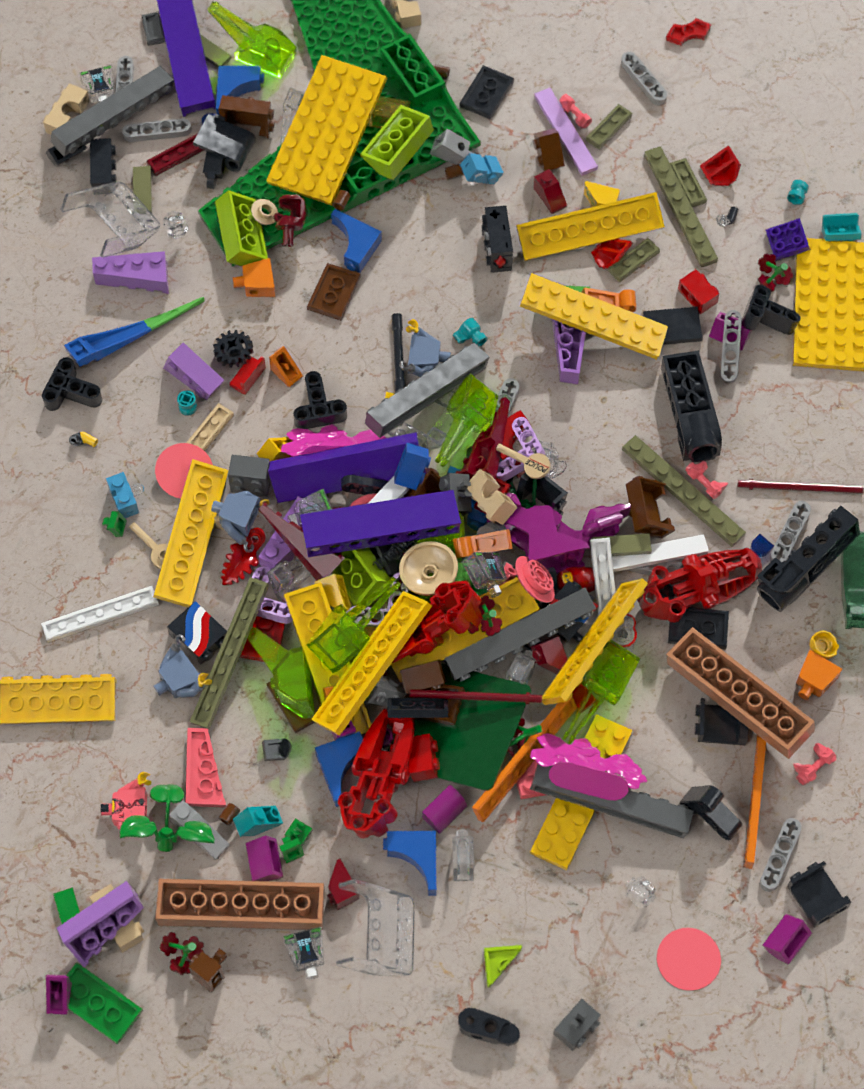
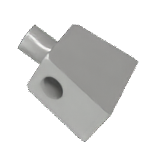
(450, 147)

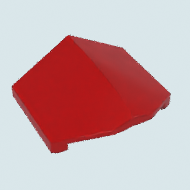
(722, 168)
(610, 252)

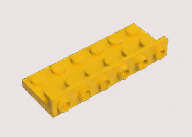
(57, 699)

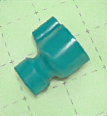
(470, 330)

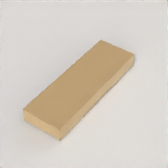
(211, 427)

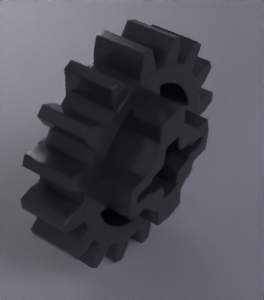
(233, 348)

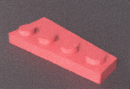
(202, 778)

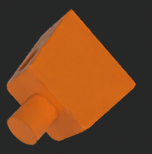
(256, 279)
(816, 675)

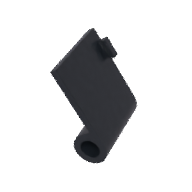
(225, 140)

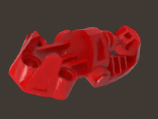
(705, 577)
(461, 608)
(379, 775)

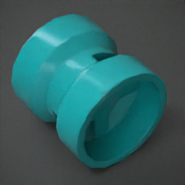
(797, 192)
(187, 407)

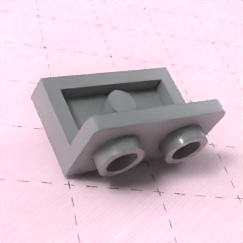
(386, 688)

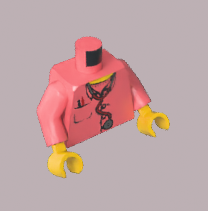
(128, 801)

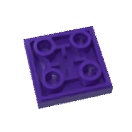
(787, 239)

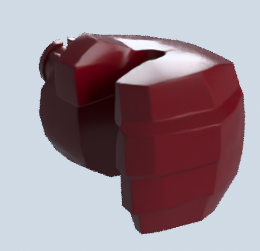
(291, 222)

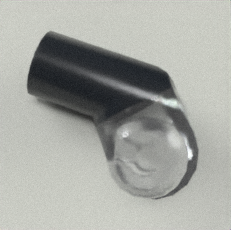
(723, 220)

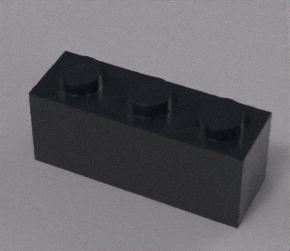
(102, 162)

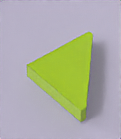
(498, 959)

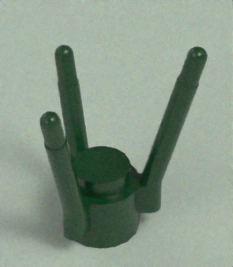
(525, 503)

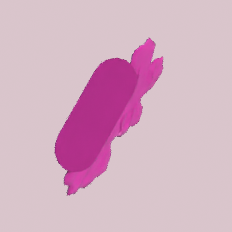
(328, 438)
(586, 770)

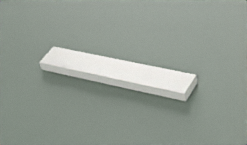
(662, 553)
(99, 614)

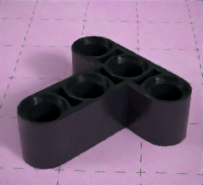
(764, 311)
(69, 383)
(318, 406)
(708, 805)

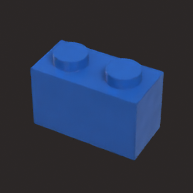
(411, 466)

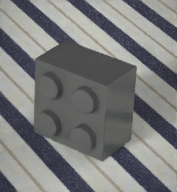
(249, 475)

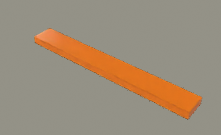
(521, 761)
(755, 803)

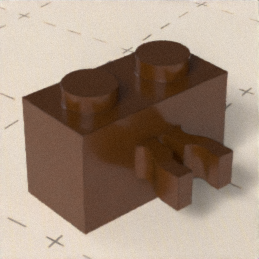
(548, 149)
(423, 676)
(208, 970)

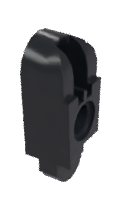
(213, 168)
(505, 1033)

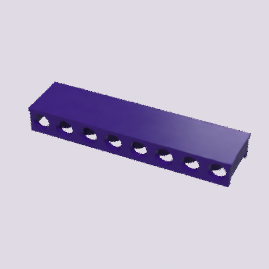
(186, 55)
(324, 469)
(380, 521)

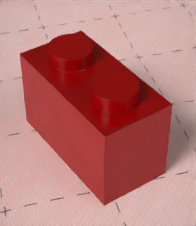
(698, 291)
(423, 760)

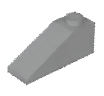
(185, 813)

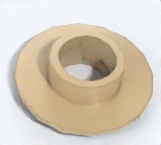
(259, 216)

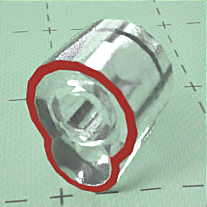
(626, 633)

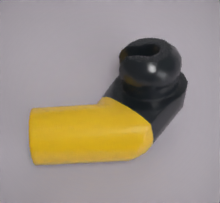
(82, 438)

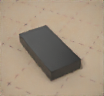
(153, 28)

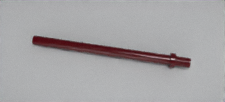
(799, 486)
(527, 698)

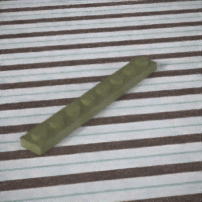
(681, 206)
(684, 491)
(229, 653)

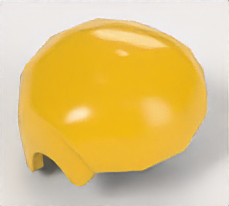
(824, 644)

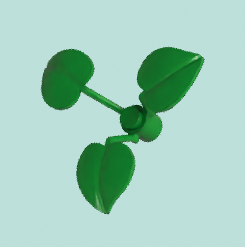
(141, 827)

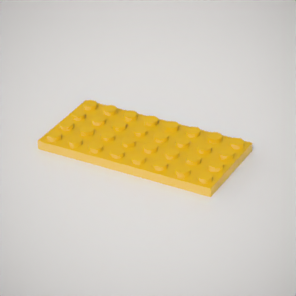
(326, 130)
(830, 306)

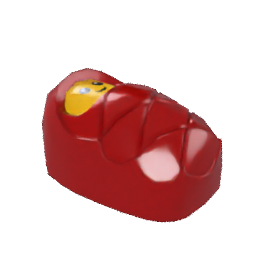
(581, 575)

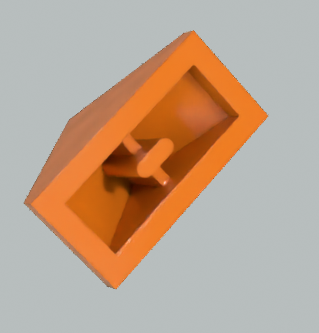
(284, 367)

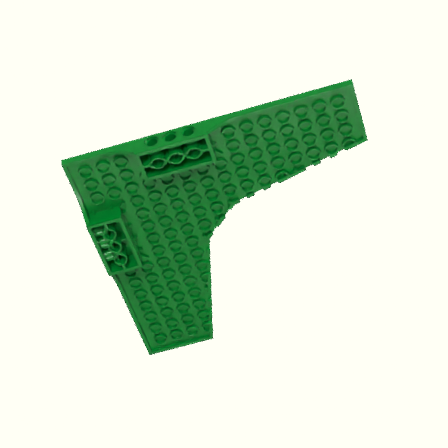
(370, 39)

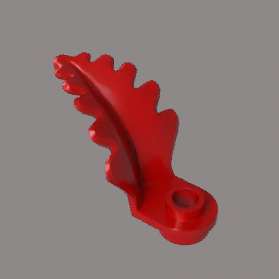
(240, 559)

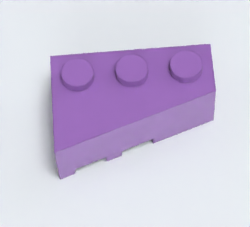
(193, 372)

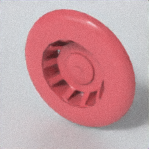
(535, 579)

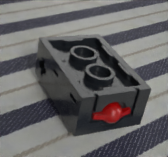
(497, 239)

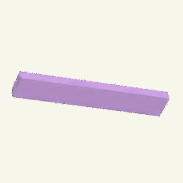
(568, 135)

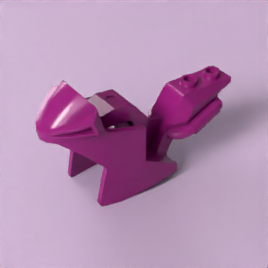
(553, 543)

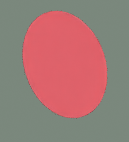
(174, 465)
(688, 959)

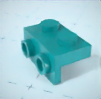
(841, 227)

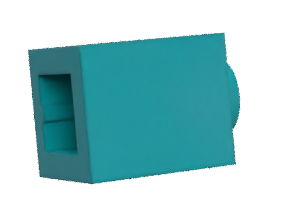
(257, 820)

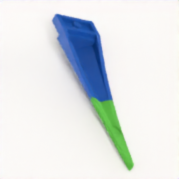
(101, 344)

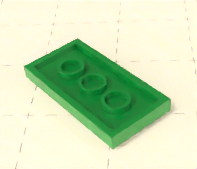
(101, 1004)

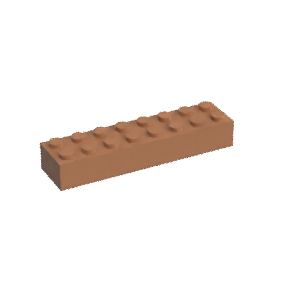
(740, 693)
(240, 904)

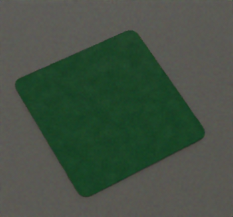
(482, 734)

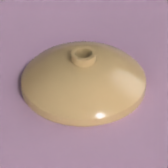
(426, 559)

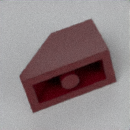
(549, 191)
(550, 654)
(336, 895)

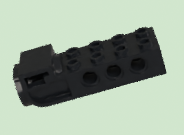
(692, 406)
(785, 581)

